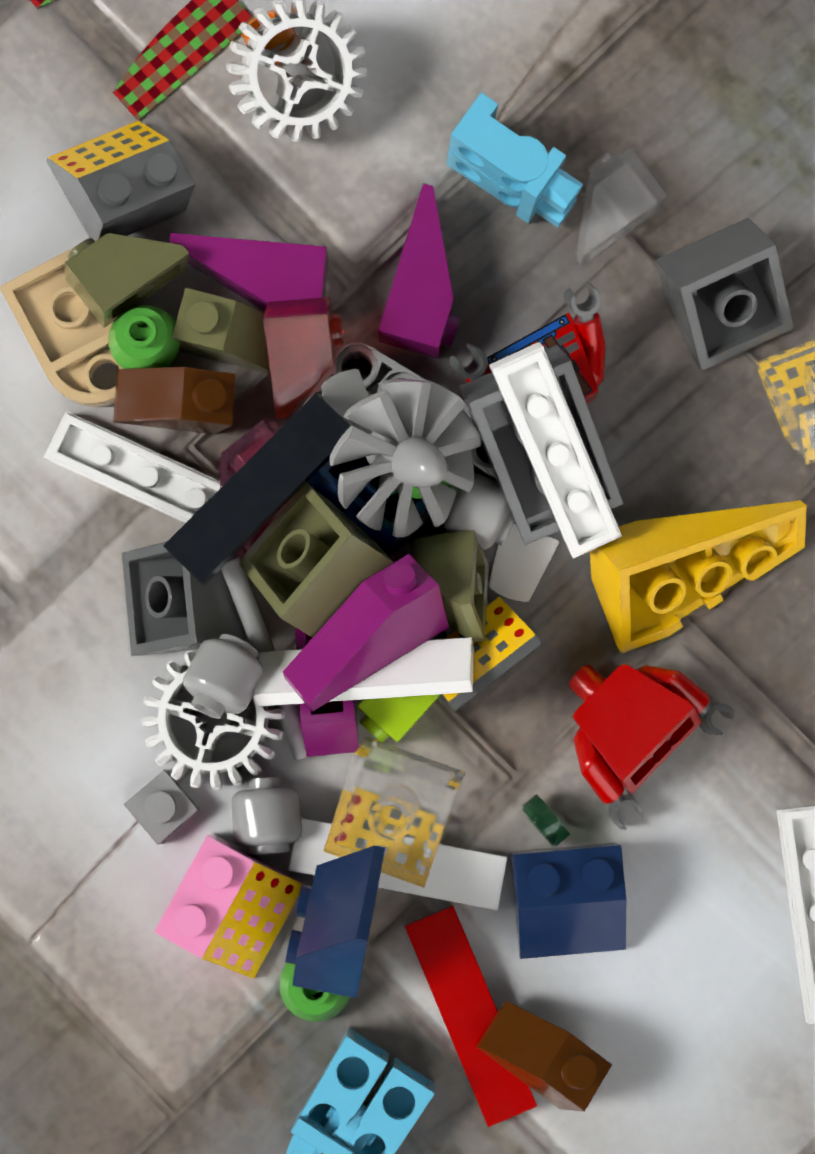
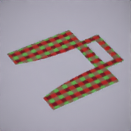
(177, 51)

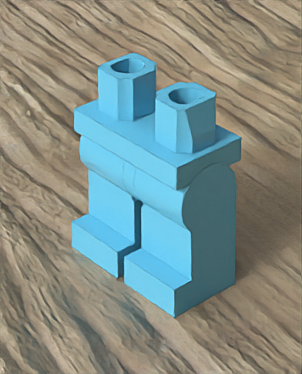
(511, 165)
(334, 1113)

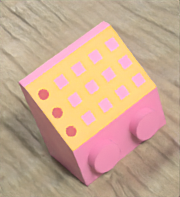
(229, 907)

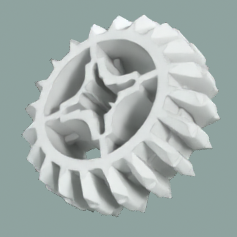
(304, 46)
(206, 741)

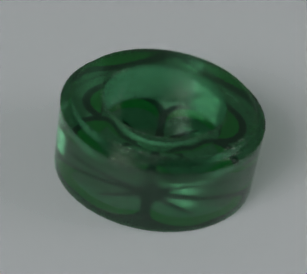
(545, 820)

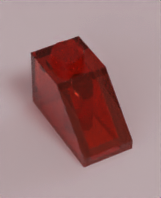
(299, 347)

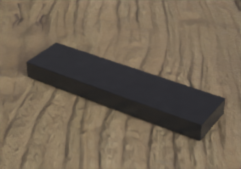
(258, 490)

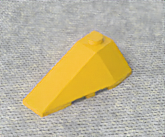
(685, 561)

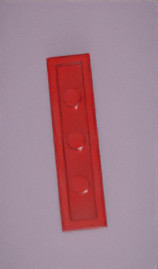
(466, 1011)

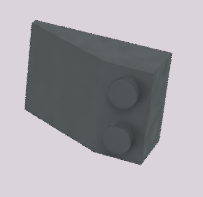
(510, 458)

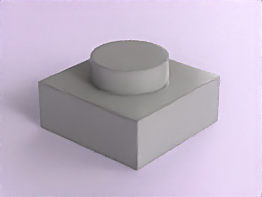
(161, 807)

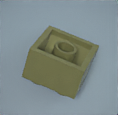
(311, 560)

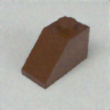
(175, 398)
(544, 1057)

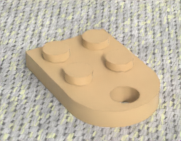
(61, 331)

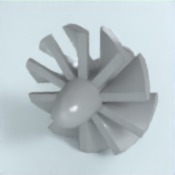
(411, 438)

